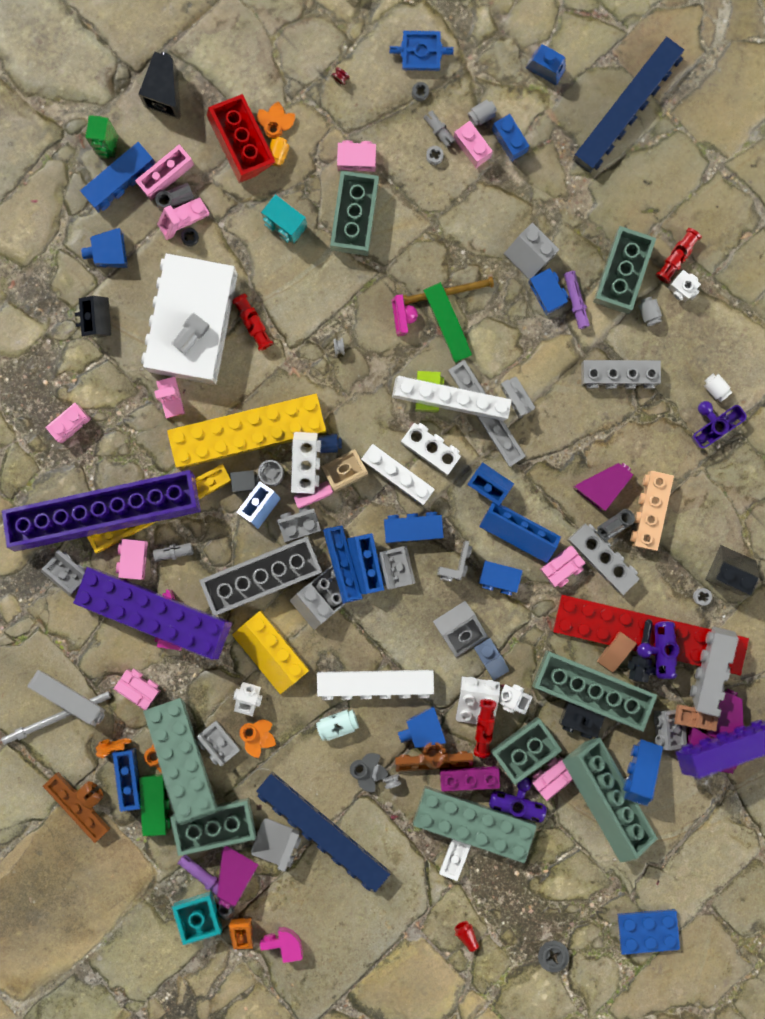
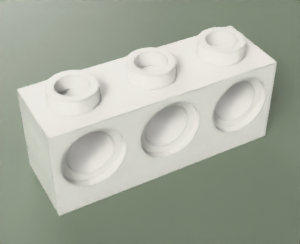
(420, 449)
(300, 470)

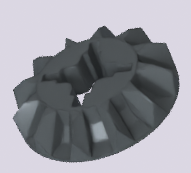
(562, 957)

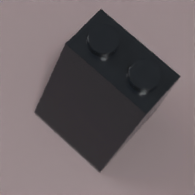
(161, 86)
(733, 572)

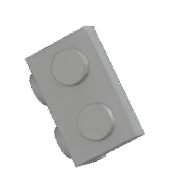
(396, 567)
(64, 572)
(217, 743)

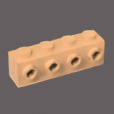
(652, 510)

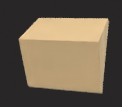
(345, 470)

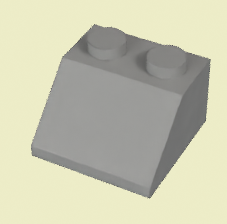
(531, 251)
(460, 629)

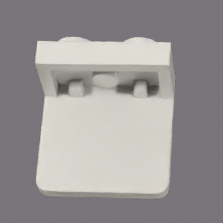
(471, 693)

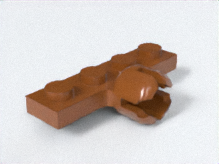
(434, 758)
(79, 804)

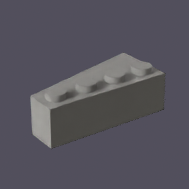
(713, 670)

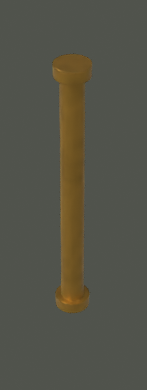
(452, 290)

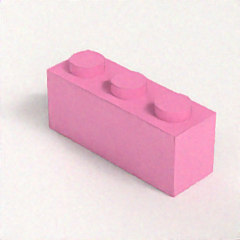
(165, 172)

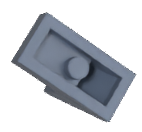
(491, 659)

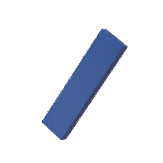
(342, 564)

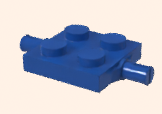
(421, 50)

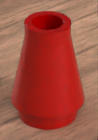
(466, 935)

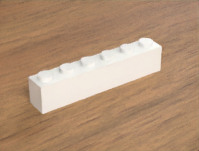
(451, 398)
(375, 683)

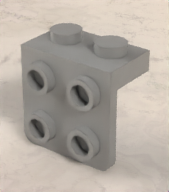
(450, 574)
(276, 843)

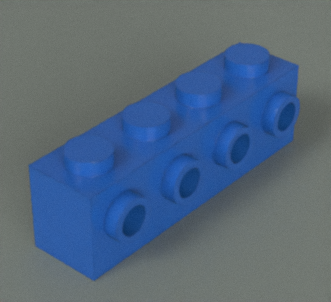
(117, 177)
(516, 531)

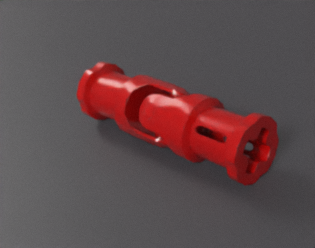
(677, 256)
(253, 324)
(484, 728)

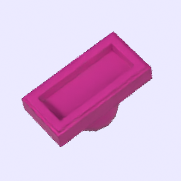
(403, 315)

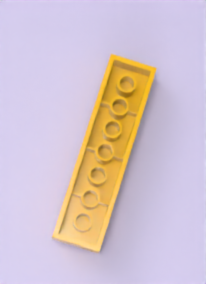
(245, 431)

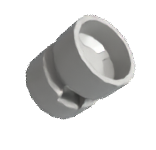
(271, 473)

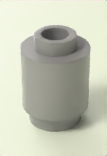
(482, 113)
(650, 311)

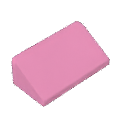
(321, 492)

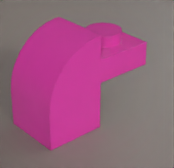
(286, 940)

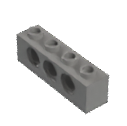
(620, 584)

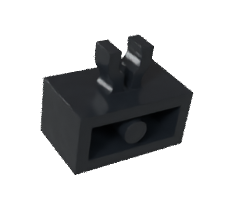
(94, 316)
(582, 720)

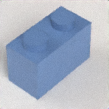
(258, 505)

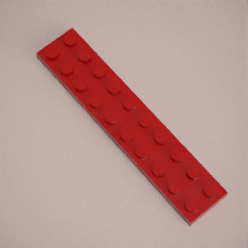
(603, 622)

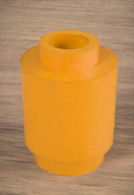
(279, 150)

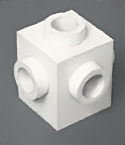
(685, 286)
(247, 698)
(514, 699)

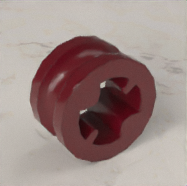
(340, 76)

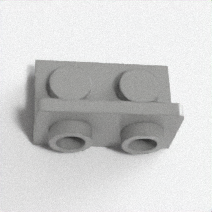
(520, 400)
(299, 524)
(667, 733)

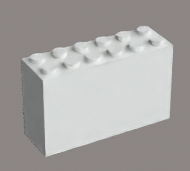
(186, 289)

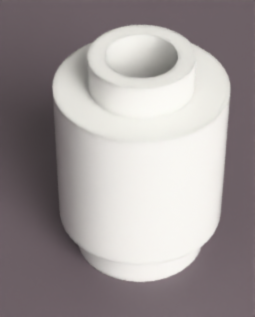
(717, 387)

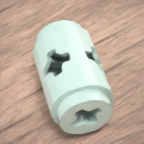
(345, 719)

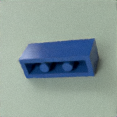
(413, 527)
(366, 563)
(643, 772)
(127, 779)

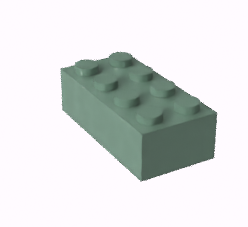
(354, 213)
(624, 270)
(229, 826)

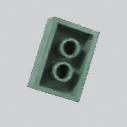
(526, 750)

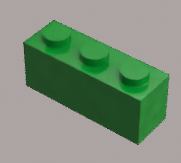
(101, 136)
(154, 805)

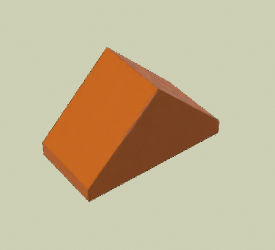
(241, 933)

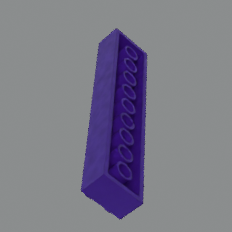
(101, 511)

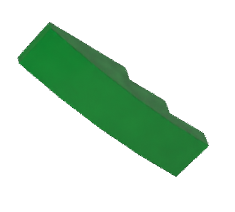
(447, 322)

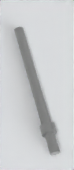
(22, 733)

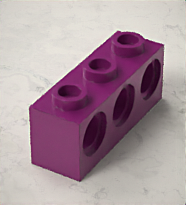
(469, 778)

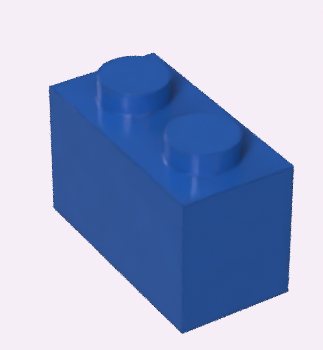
(510, 137)
(548, 291)
(490, 484)
(500, 577)

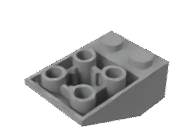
(319, 599)

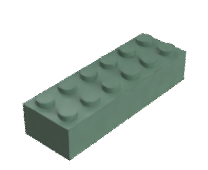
(594, 690)
(180, 761)
(604, 794)
(474, 824)

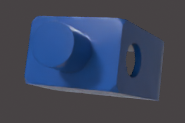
(547, 64)
(107, 249)
(423, 729)

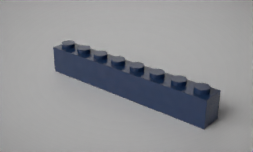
(628, 104)
(323, 832)

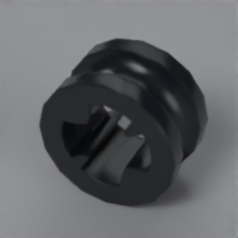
(189, 231)

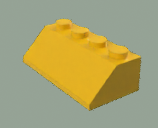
(270, 652)

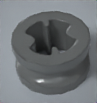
(420, 85)

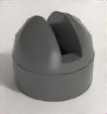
(222, 913)

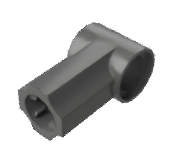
(176, 196)
(616, 524)

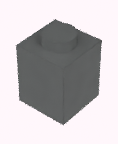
(244, 481)

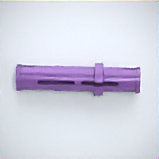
(579, 308)
(199, 873)

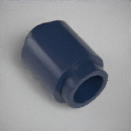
(330, 443)

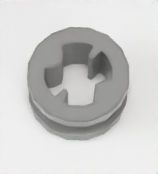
(433, 161)
(339, 347)
(703, 591)
(392, 781)

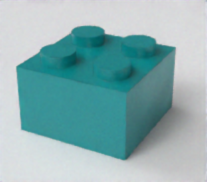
(284, 220)
(197, 918)

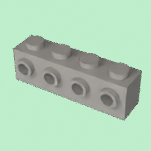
(620, 373)

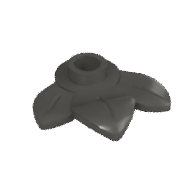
(371, 771)

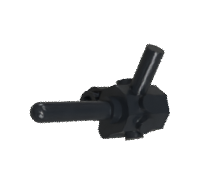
(641, 667)

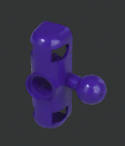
(708, 431)
(661, 641)
(528, 805)

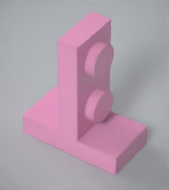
(180, 217)
(170, 397)

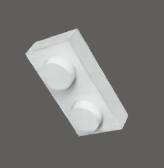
(454, 859)

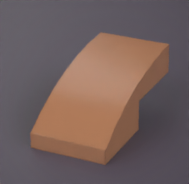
(616, 652)
(690, 717)

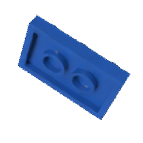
(648, 931)

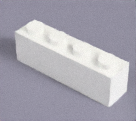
(397, 474)

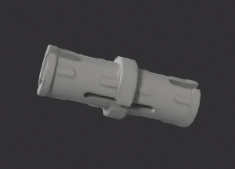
(439, 129)
(173, 552)

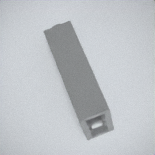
(66, 698)

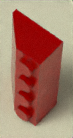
(240, 138)

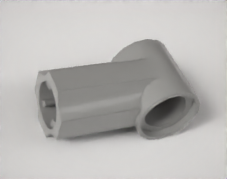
(193, 329)

